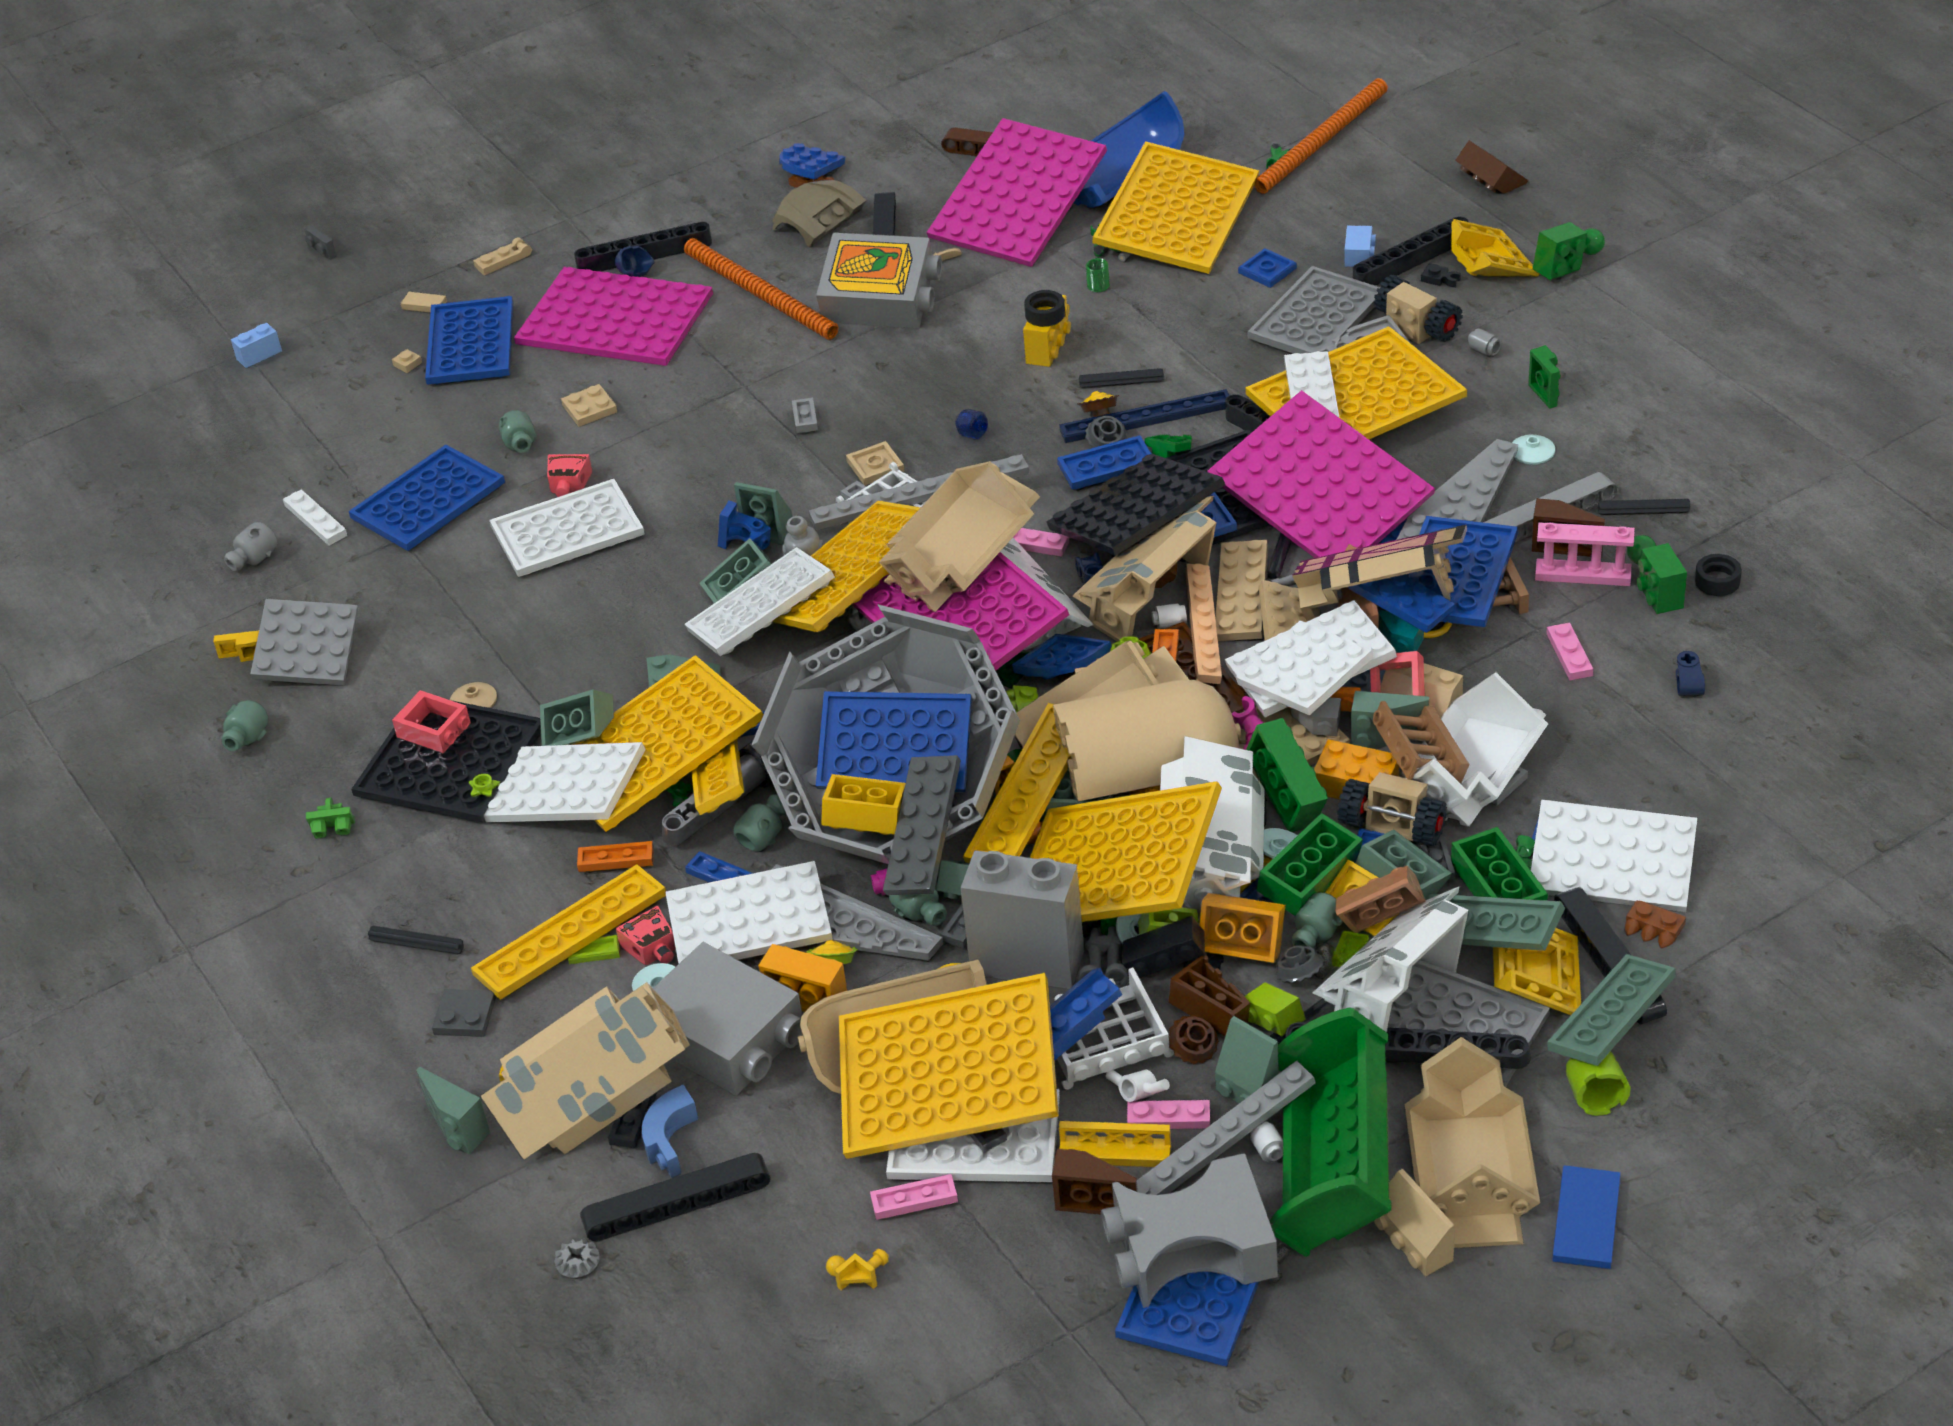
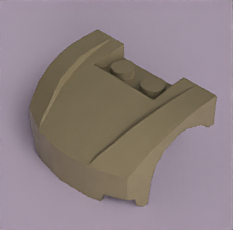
(818, 208)

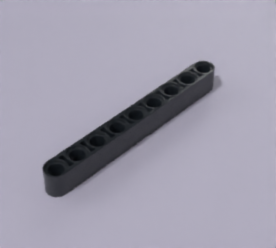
(1423, 1039)

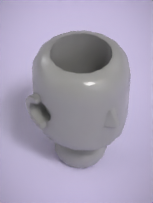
(801, 536)
(251, 546)

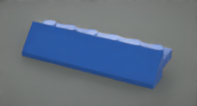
(1081, 1009)

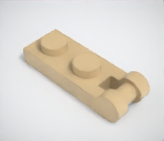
(502, 257)

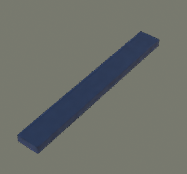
(1152, 414)

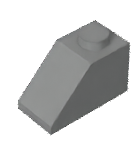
(1323, 720)

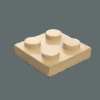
(589, 405)
(873, 462)

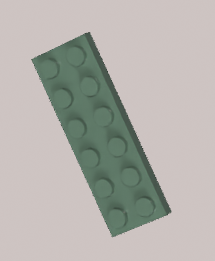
(1508, 921)
(1611, 1009)

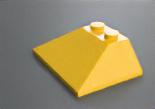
(1488, 251)
(1542, 976)

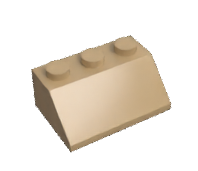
(1440, 685)
(1417, 1226)

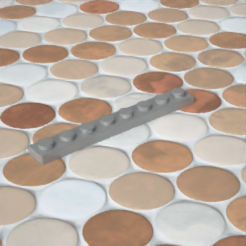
(1226, 1131)

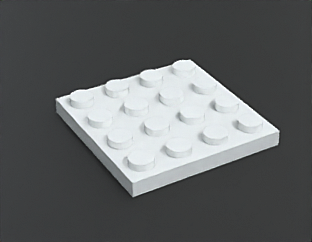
(1304, 667)

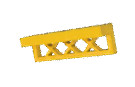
(1116, 1148)

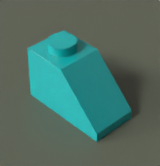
(1399, 633)

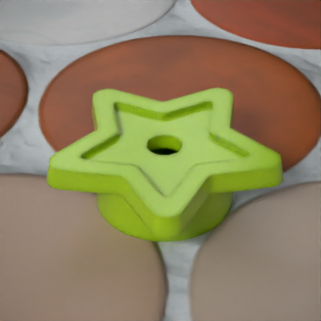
(483, 785)

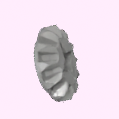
(576, 1267)

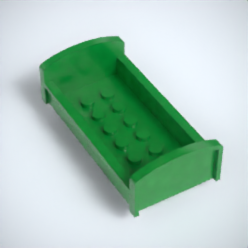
(1334, 1132)

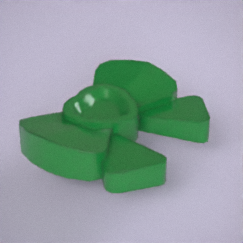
(679, 792)
(1525, 848)

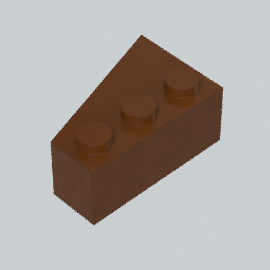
(1205, 994)

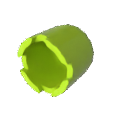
(1599, 1086)

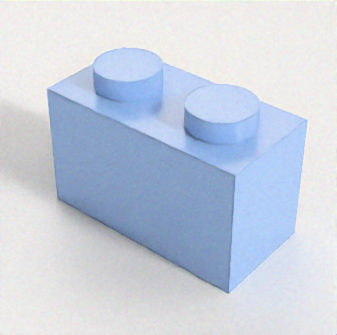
(1359, 244)
(256, 345)

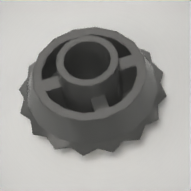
(1105, 431)
(1298, 964)

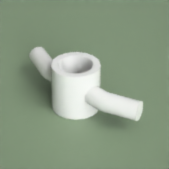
(1137, 1084)

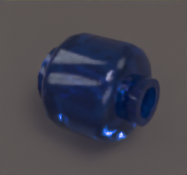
(971, 423)

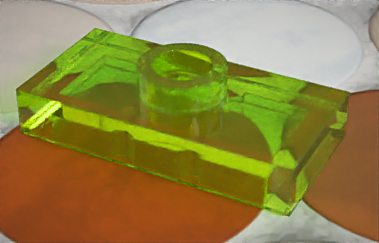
(1348, 946)

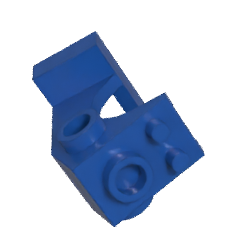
(741, 526)

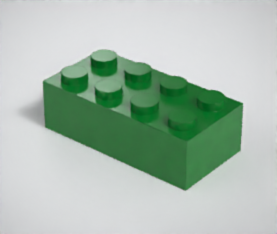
(1286, 774)
(1308, 863)
(1494, 867)

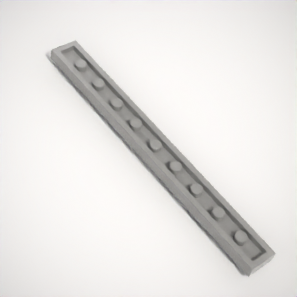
(907, 495)

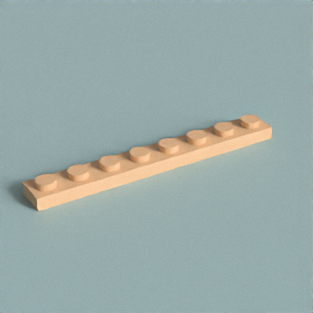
(1203, 624)

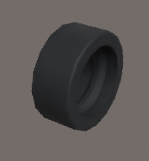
(1044, 317)
(1720, 563)

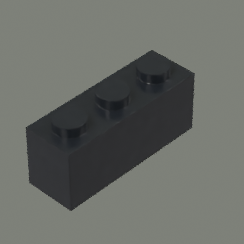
(1164, 947)

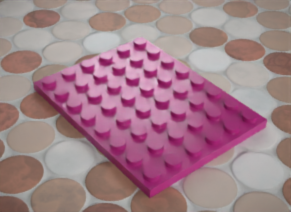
(1017, 192)
(614, 316)
(1320, 480)
(999, 605)

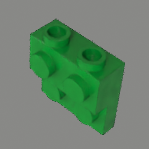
(1544, 375)

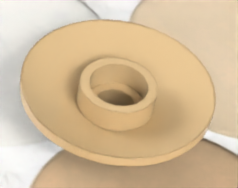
(476, 694)

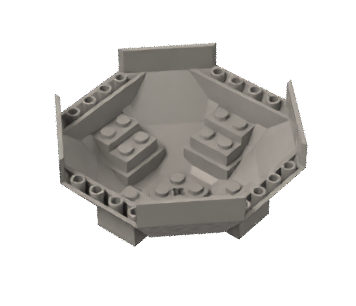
(891, 656)

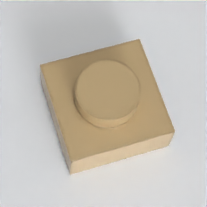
(406, 361)

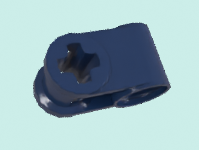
(1088, 567)
(1689, 674)

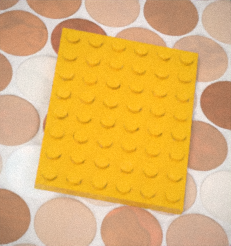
(1176, 207)
(1376, 384)
(854, 561)
(680, 725)
(1131, 849)
(947, 1066)

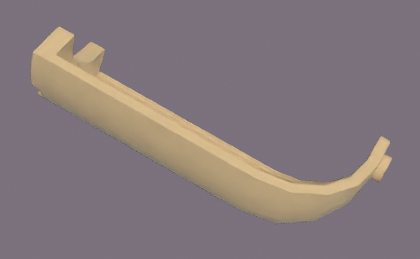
(1129, 734)
(821, 1020)

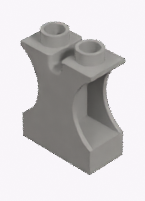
(1202, 1228)

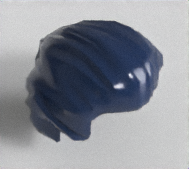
(634, 261)

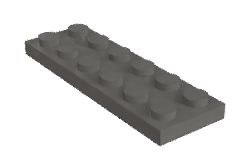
(922, 825)

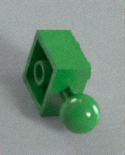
(1562, 249)
(1661, 574)

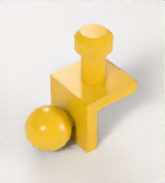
(856, 1269)

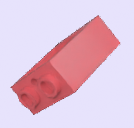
(1403, 660)
(409, 718)

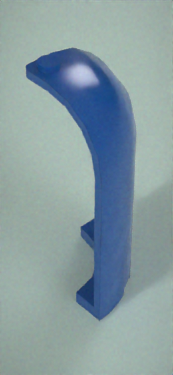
(1154, 123)

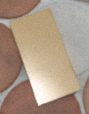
(421, 301)

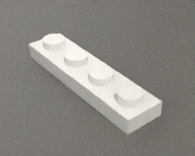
(315, 517)

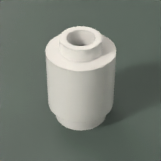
(1169, 615)
(1267, 1142)

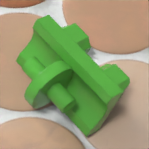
(329, 816)

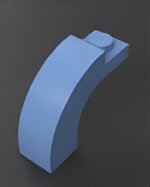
(661, 1121)

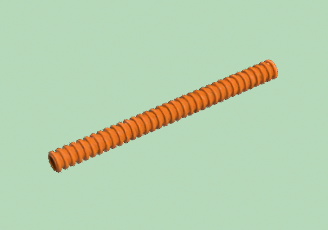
(1320, 136)
(761, 289)

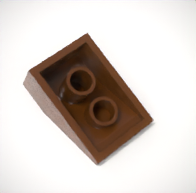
(1562, 513)
(1085, 1182)

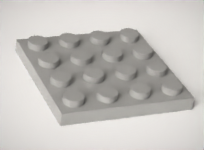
(304, 642)

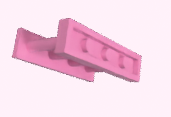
(1584, 571)

